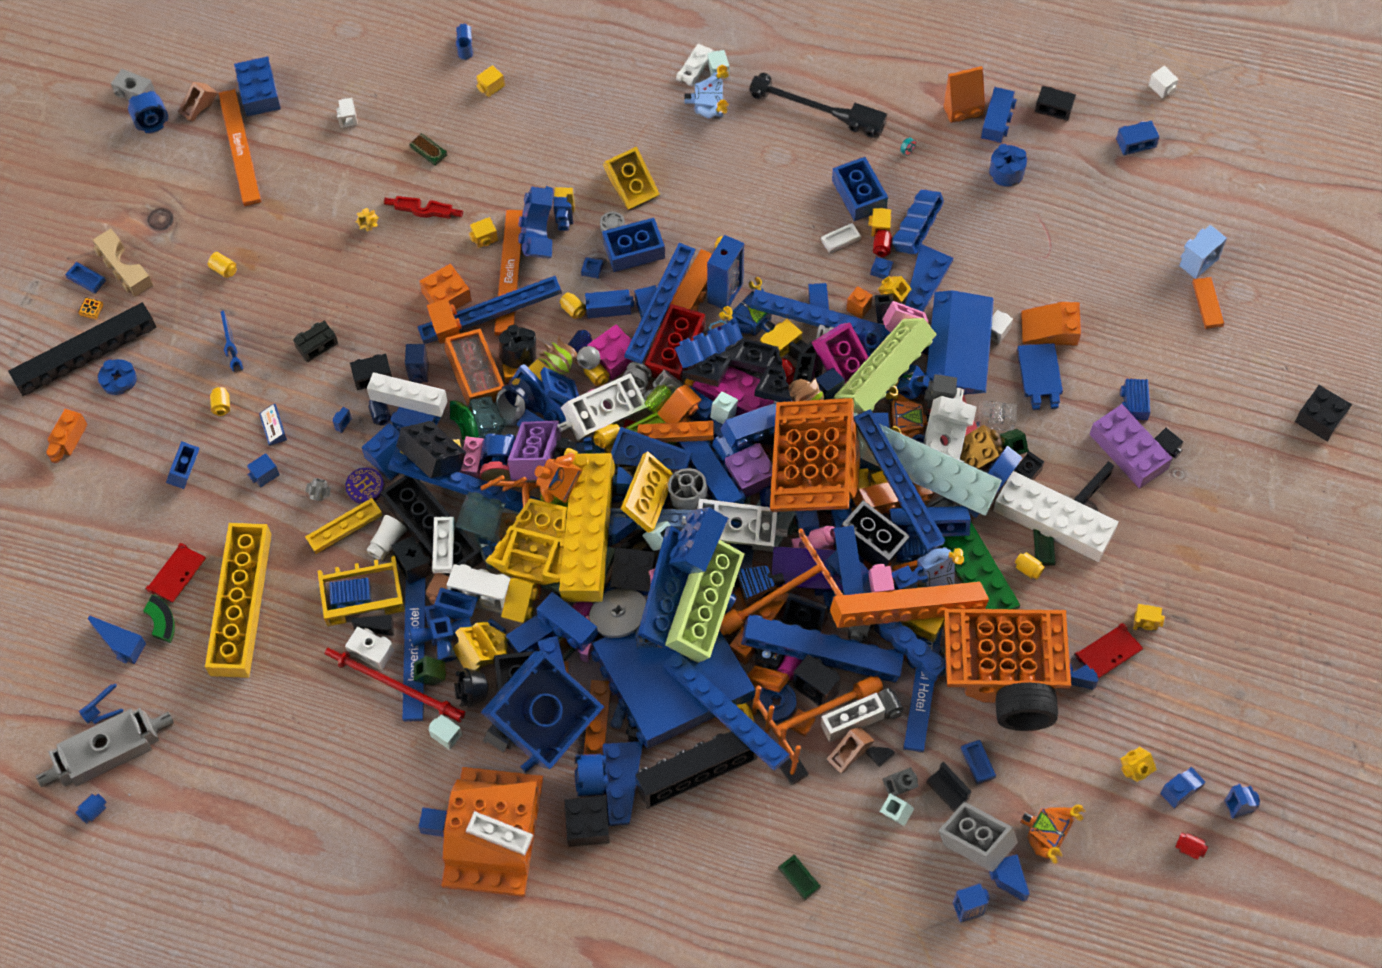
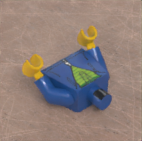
(748, 319)

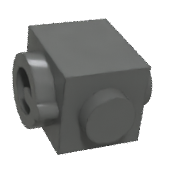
(901, 782)

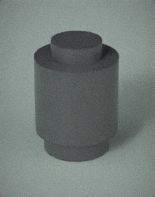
(891, 703)

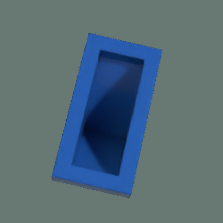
(455, 604)

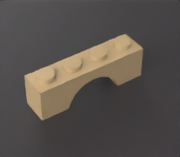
(133, 276)

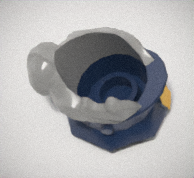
(514, 400)

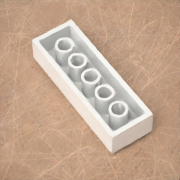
(1055, 516)

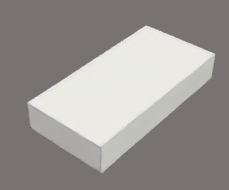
(841, 238)

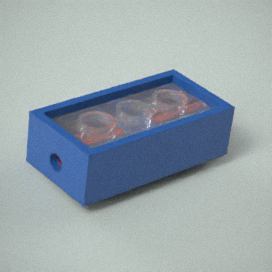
(725, 272)

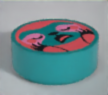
(908, 146)

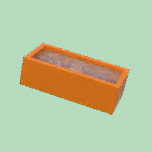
(473, 365)

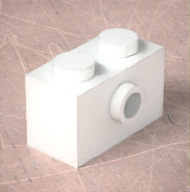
(370, 648)

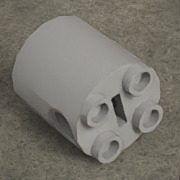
(687, 488)

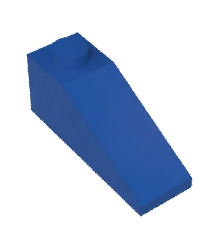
(123, 643)

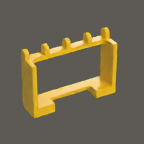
(338, 616)

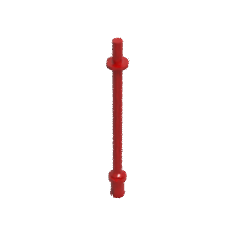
(444, 708)

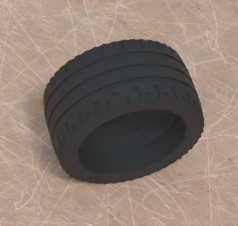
(1026, 706)

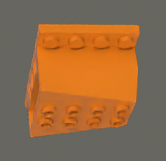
(814, 456)
(1005, 648)
(475, 862)

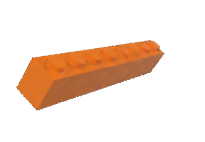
(906, 604)

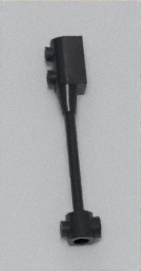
(857, 118)

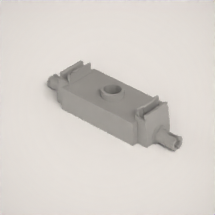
(123, 744)

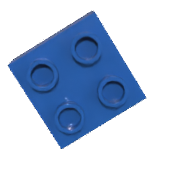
(542, 709)

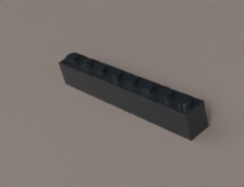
(82, 349)

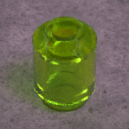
(658, 397)

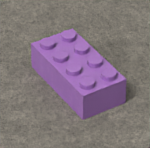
(1130, 446)
(532, 448)

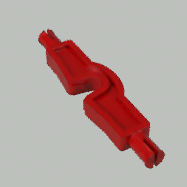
(413, 205)

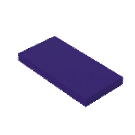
(796, 561)

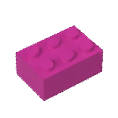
(841, 350)

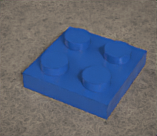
(558, 386)

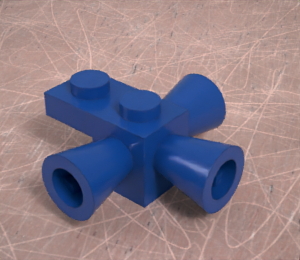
(439, 631)

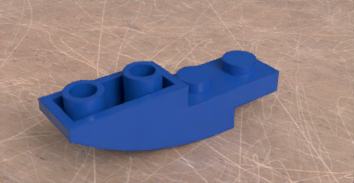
(1002, 469)

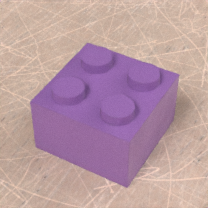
(750, 469)

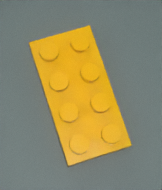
(647, 492)

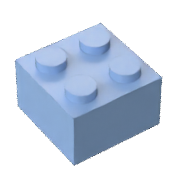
(1202, 251)

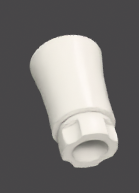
(386, 535)

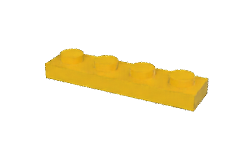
(343, 525)

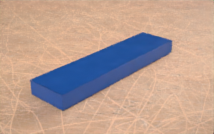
(848, 560)

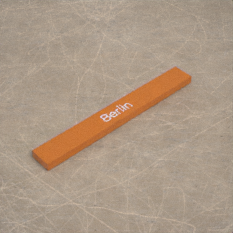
(239, 147)
(509, 265)

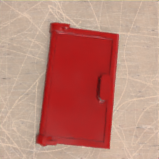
(168, 580)
(1107, 649)

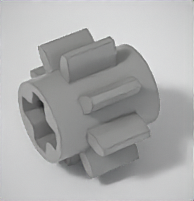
(318, 489)

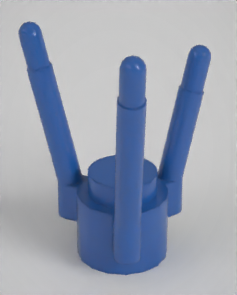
(90, 711)

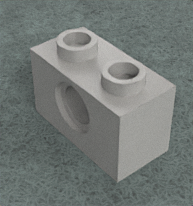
(129, 84)

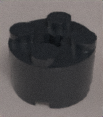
(517, 346)

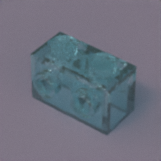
(486, 416)

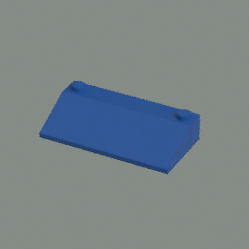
(962, 339)

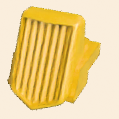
(479, 645)

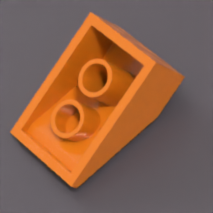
(965, 95)
(1052, 324)

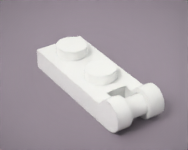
(694, 65)

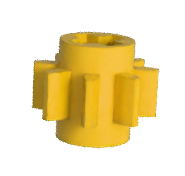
(367, 219)

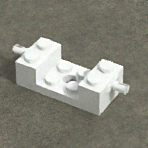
(587, 413)
(950, 419)
(757, 524)

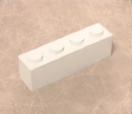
(407, 394)

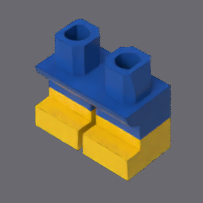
(563, 207)

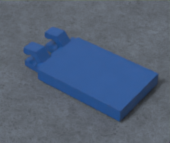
(1040, 373)

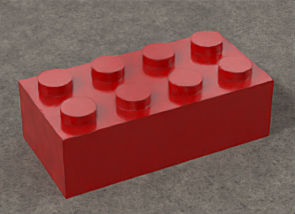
(677, 326)

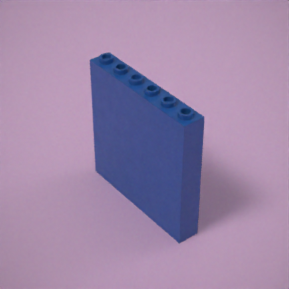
(654, 697)

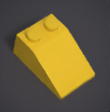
(631, 178)

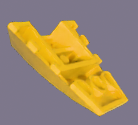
(533, 544)

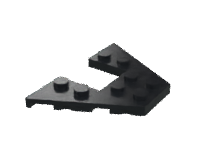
(750, 356)

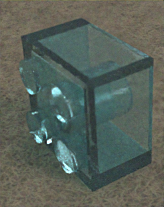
(480, 514)

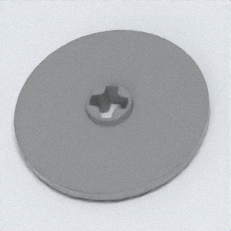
(605, 617)

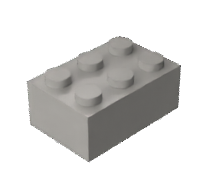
(978, 836)

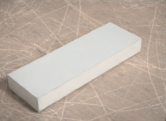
(443, 544)
(499, 833)

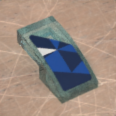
(486, 547)

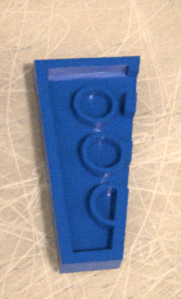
(927, 276)

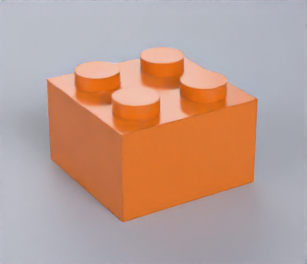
(446, 284)

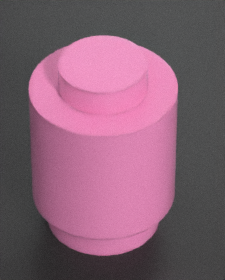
(822, 537)

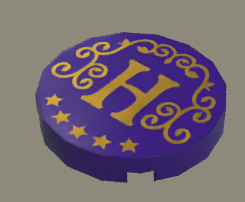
(364, 485)

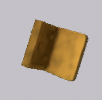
(981, 447)

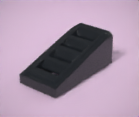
(377, 624)

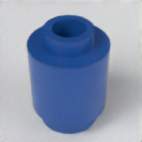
(91, 808)

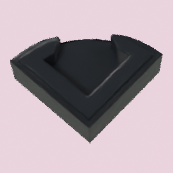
(880, 754)

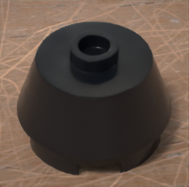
(471, 687)

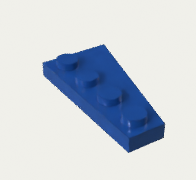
(543, 404)
(632, 445)
(620, 768)

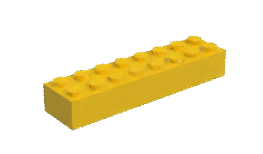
(587, 530)
(238, 600)

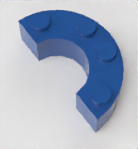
(534, 223)

